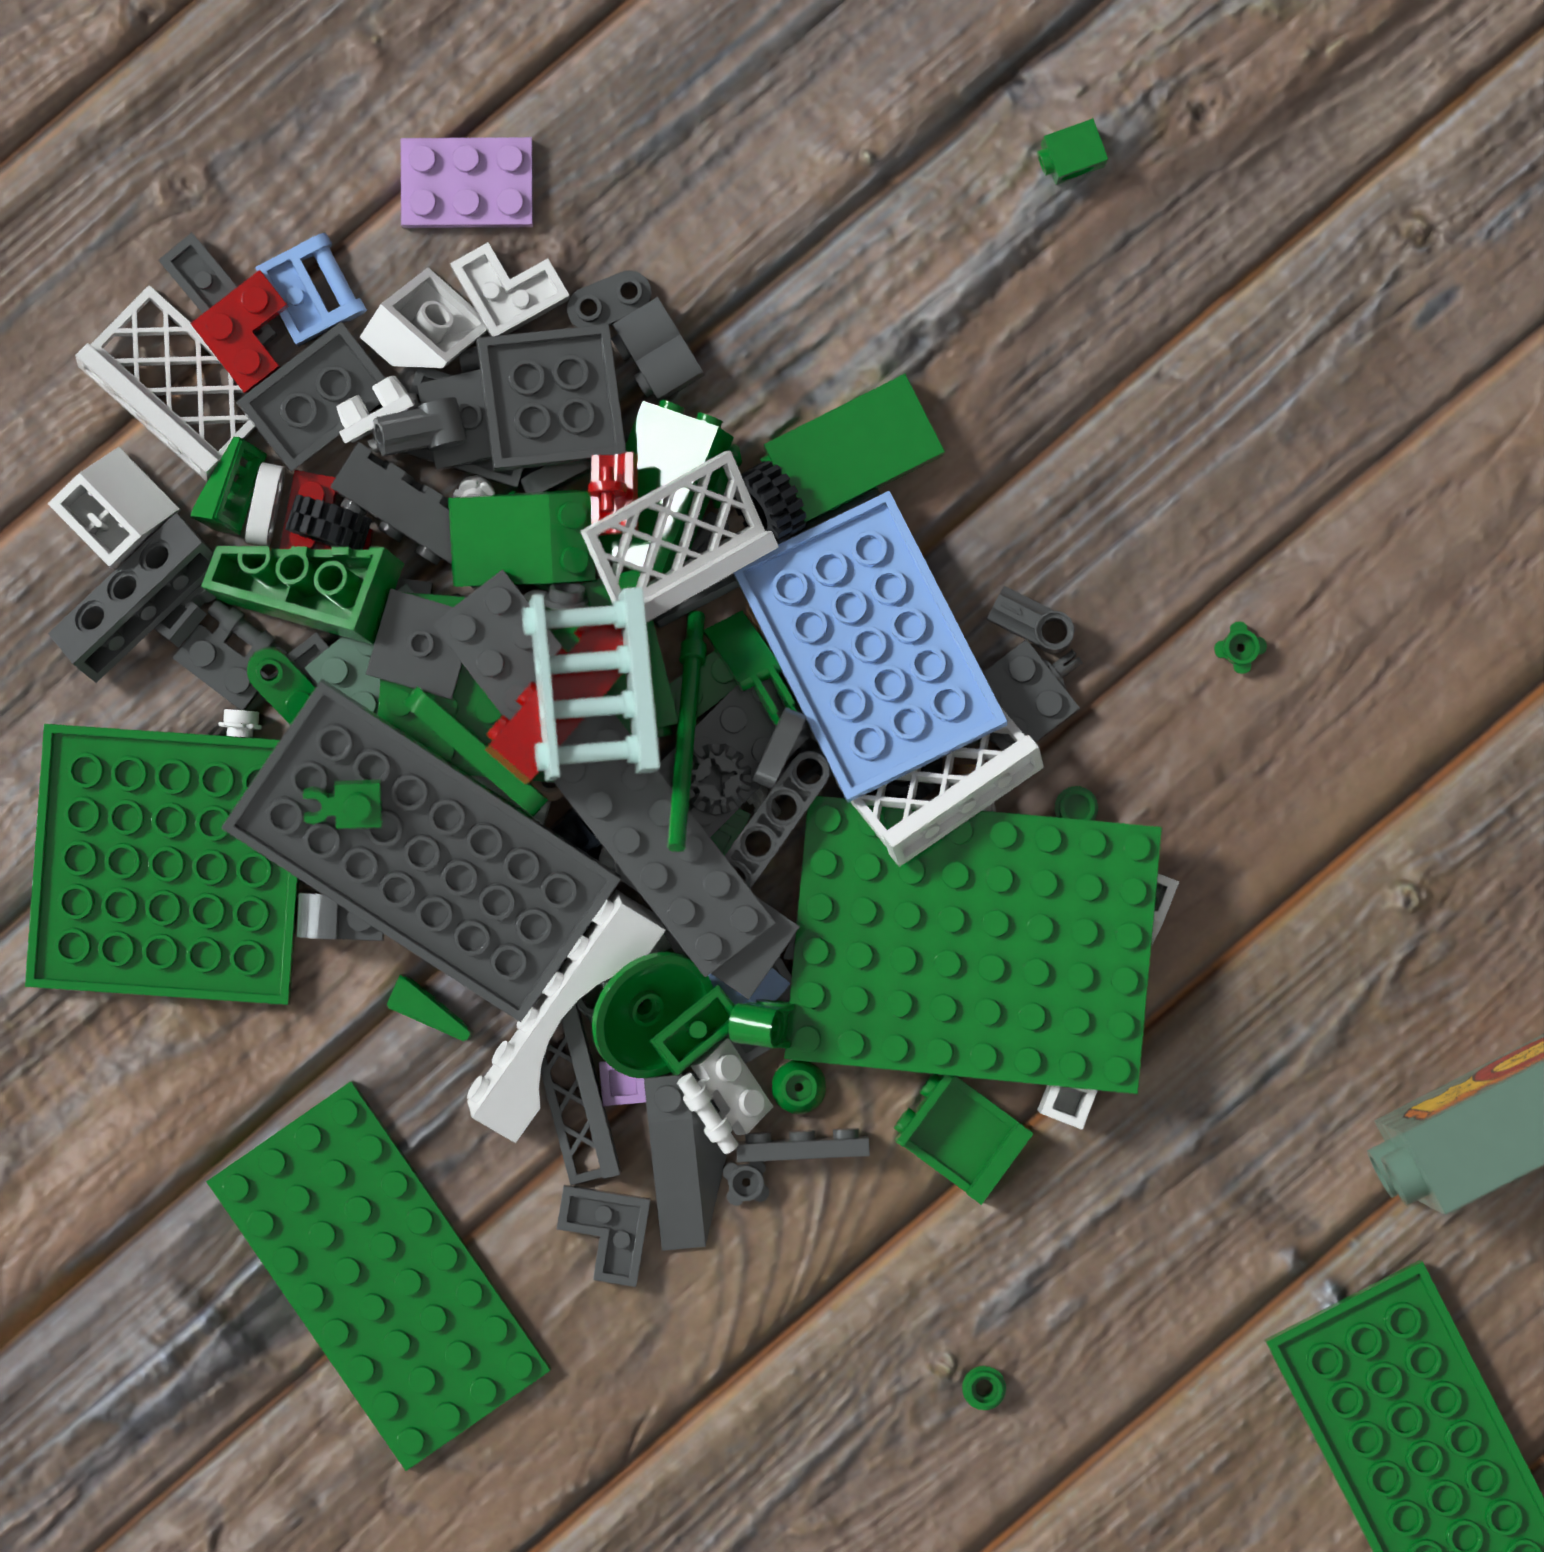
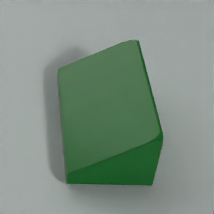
(694, 1031)

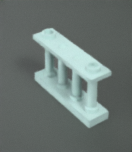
(629, 659)

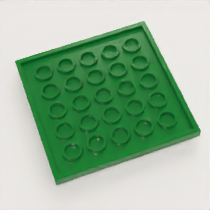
(143, 881)

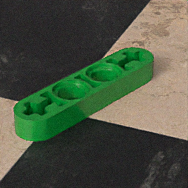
(473, 750)

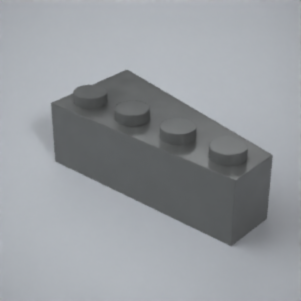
(397, 501)

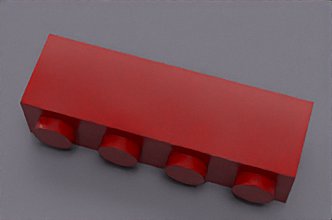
(516, 738)

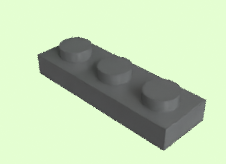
(203, 278)
(802, 1145)

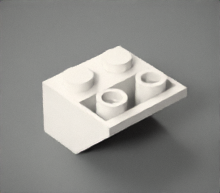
(113, 507)

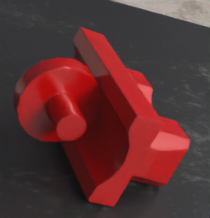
(612, 486)

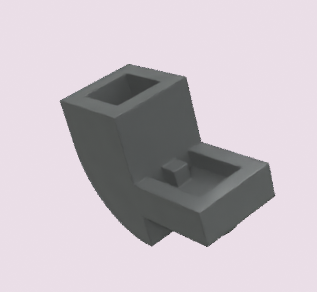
(326, 919)

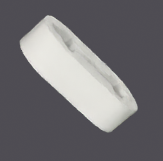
(265, 504)

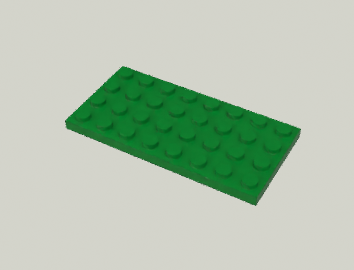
(379, 1275)
(1410, 1422)

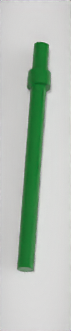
(692, 657)

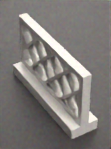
(144, 403)
(702, 569)
(953, 804)

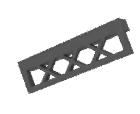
(591, 1100)

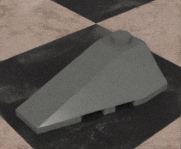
(684, 1164)

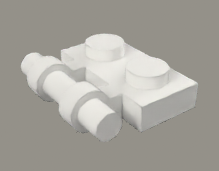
(732, 1088)

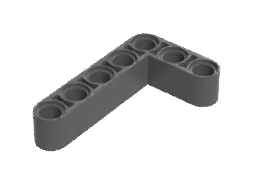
(766, 821)

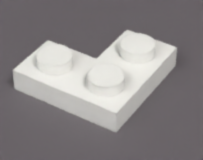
(507, 302)

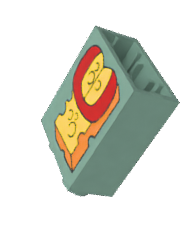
(1466, 1133)

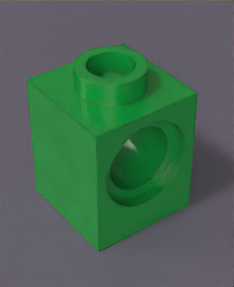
(1072, 152)

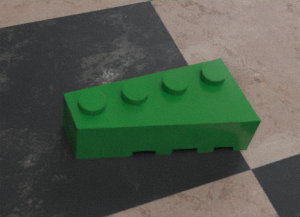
(318, 588)

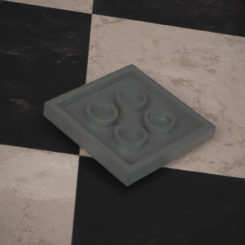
(550, 397)

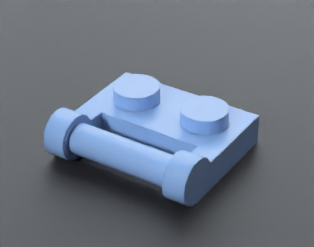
(306, 312)

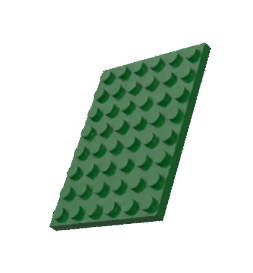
(982, 956)

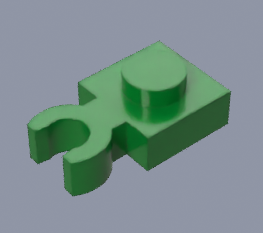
(354, 804)

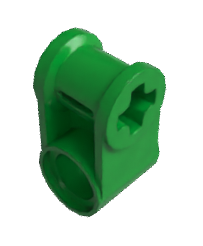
(761, 1023)

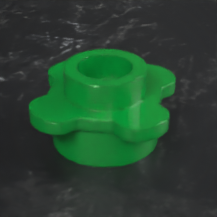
(1252, 647)

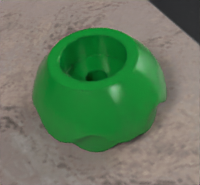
(798, 1101)

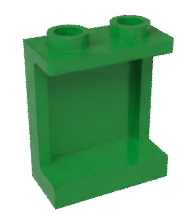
(962, 1135)

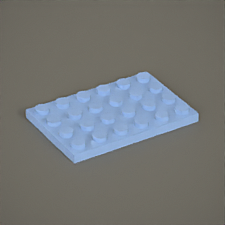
(869, 647)

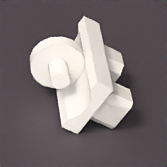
(359, 421)

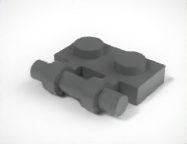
(218, 663)

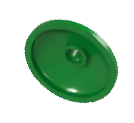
(623, 1030)

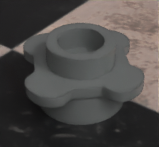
(737, 1191)

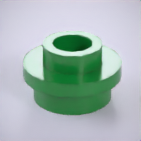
(987, 1401)

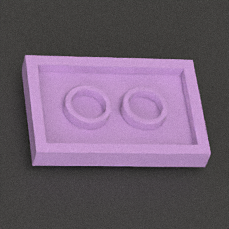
(466, 182)

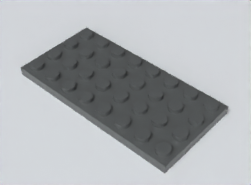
(449, 869)

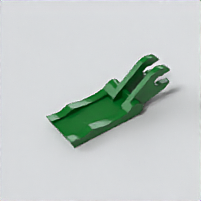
(749, 660)

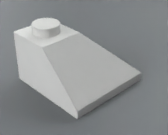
(423, 324)

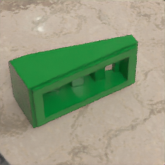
(226, 502)
(417, 1003)

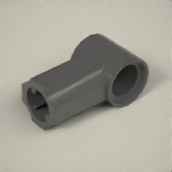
(431, 426)
(1028, 618)

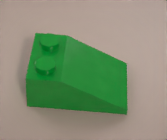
(525, 534)

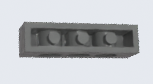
(134, 598)

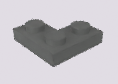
(619, 1223)

